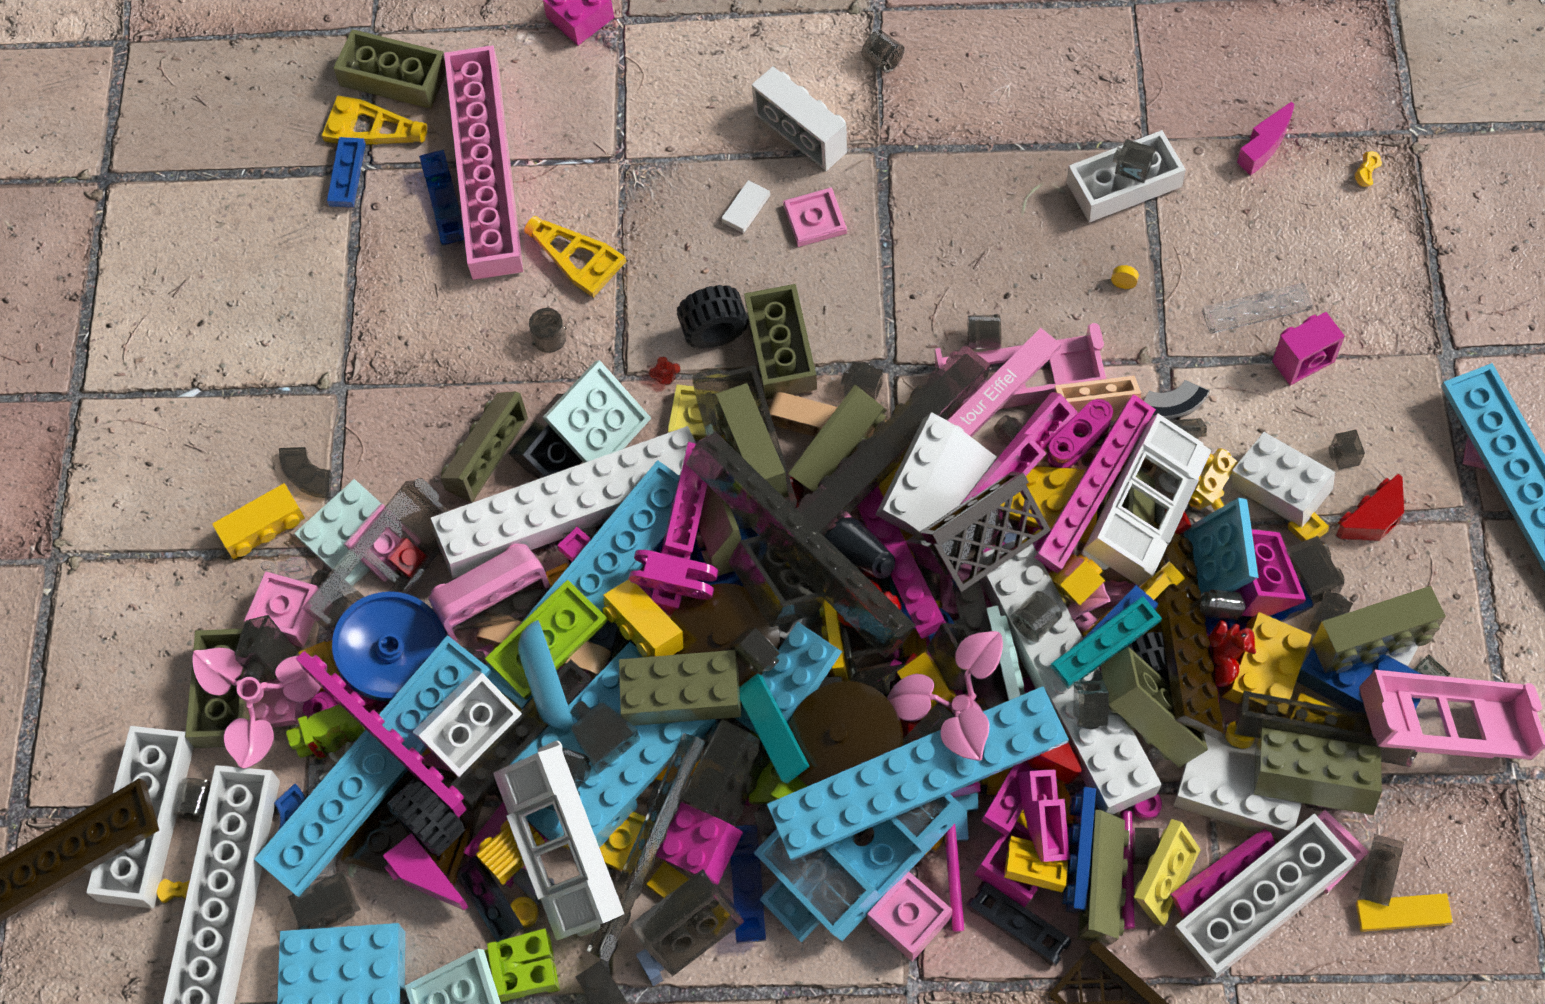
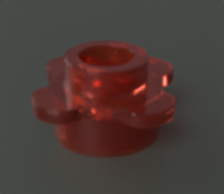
(668, 377)

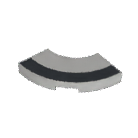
(1177, 402)

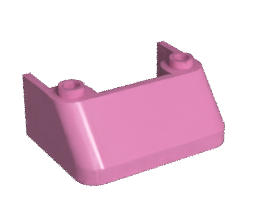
(486, 586)

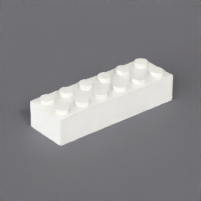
(162, 762)
(1264, 896)

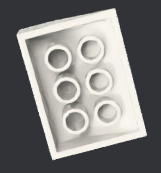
(934, 475)
(1222, 788)

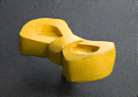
(1364, 174)
(168, 890)

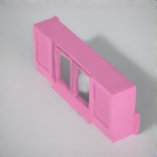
(1073, 363)
(1502, 711)

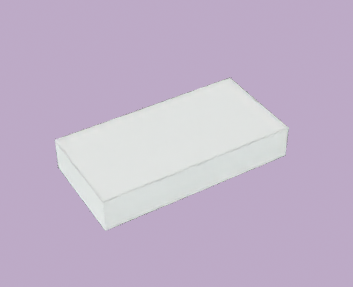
(745, 206)

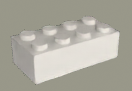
(799, 118)
(1104, 192)

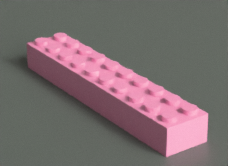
(483, 163)

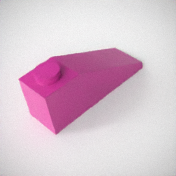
(419, 871)

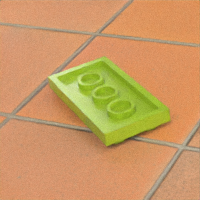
(567, 624)

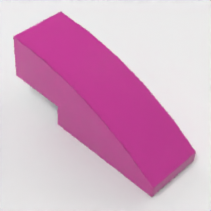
(1265, 140)
(1044, 814)

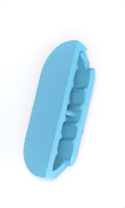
(543, 678)

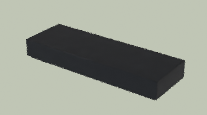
(489, 900)

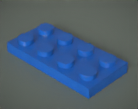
(1080, 839)

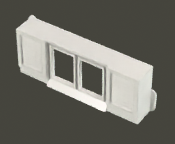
(1124, 539)
(581, 901)

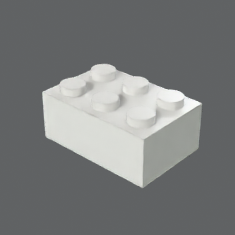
(1282, 479)
(467, 722)

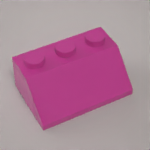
(1277, 582)

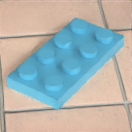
(800, 671)

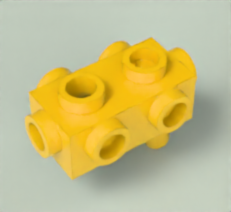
(1212, 480)

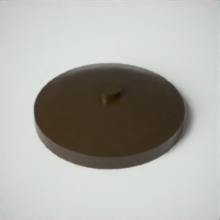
(719, 621)
(844, 728)

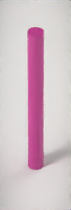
(954, 879)
(1128, 880)

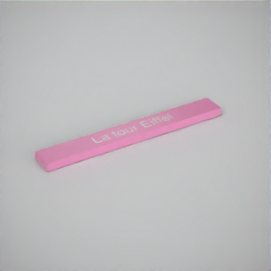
(1005, 382)

